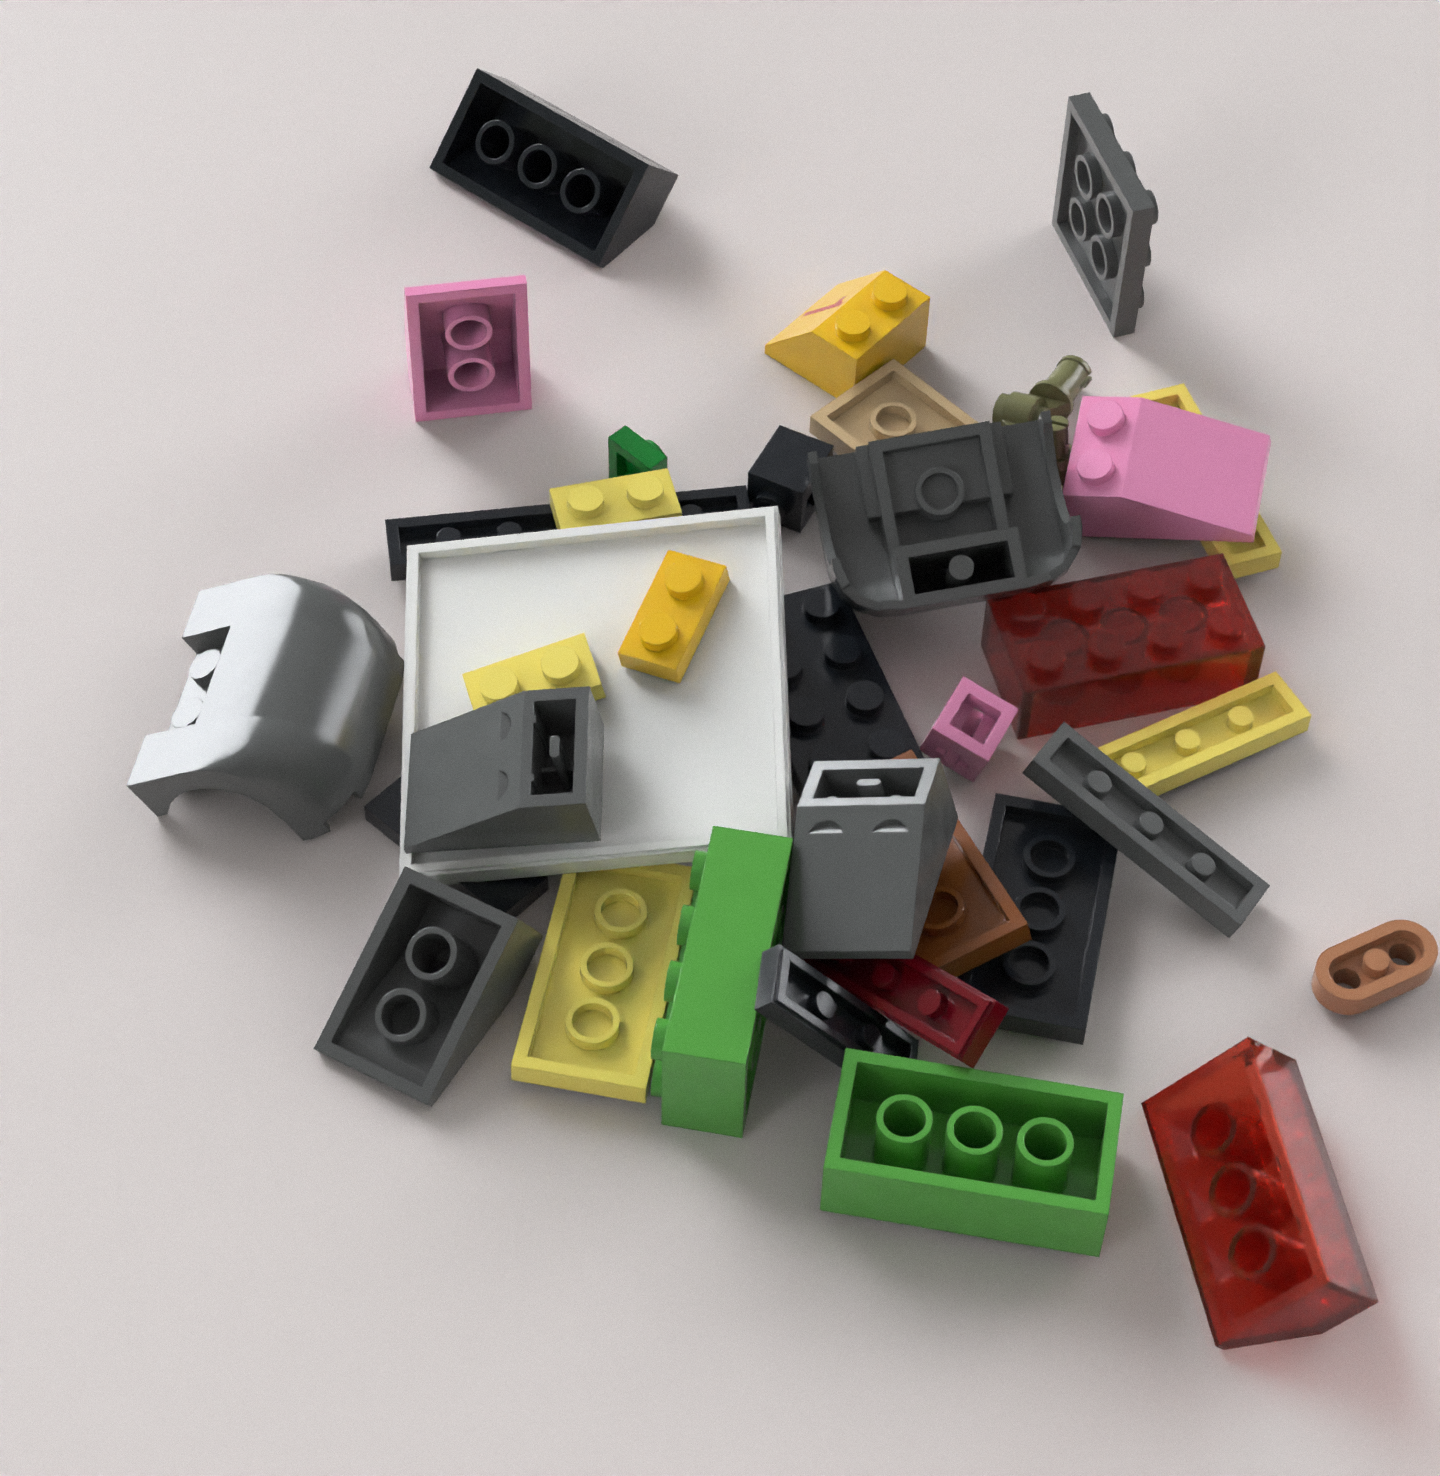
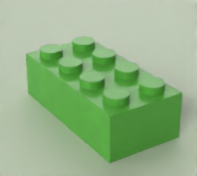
(711, 1033)
(972, 1152)

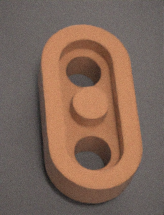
(1367, 967)

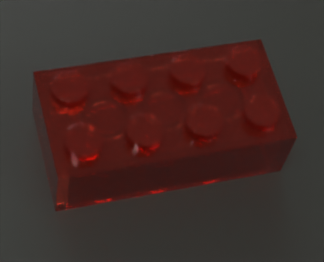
(1121, 645)

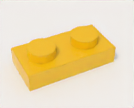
(673, 616)

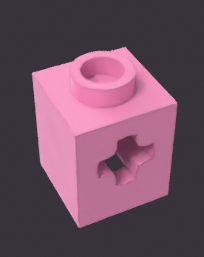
(964, 735)

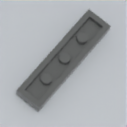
(1146, 829)

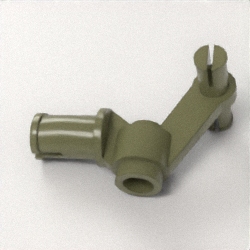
(1051, 394)

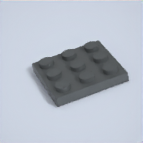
(1103, 214)

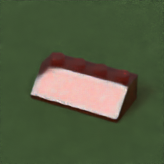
(1257, 1199)

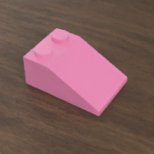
(468, 347)
(1163, 473)

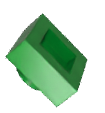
(632, 454)

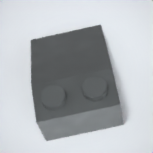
(427, 986)

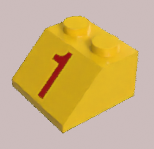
(854, 332)

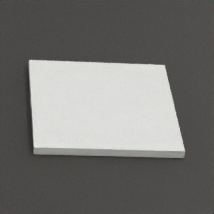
(671, 749)

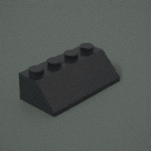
(551, 169)

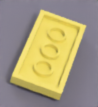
(603, 981)

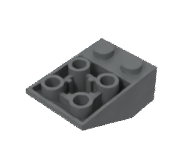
(508, 775)
(867, 857)

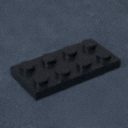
(836, 688)
(1062, 886)

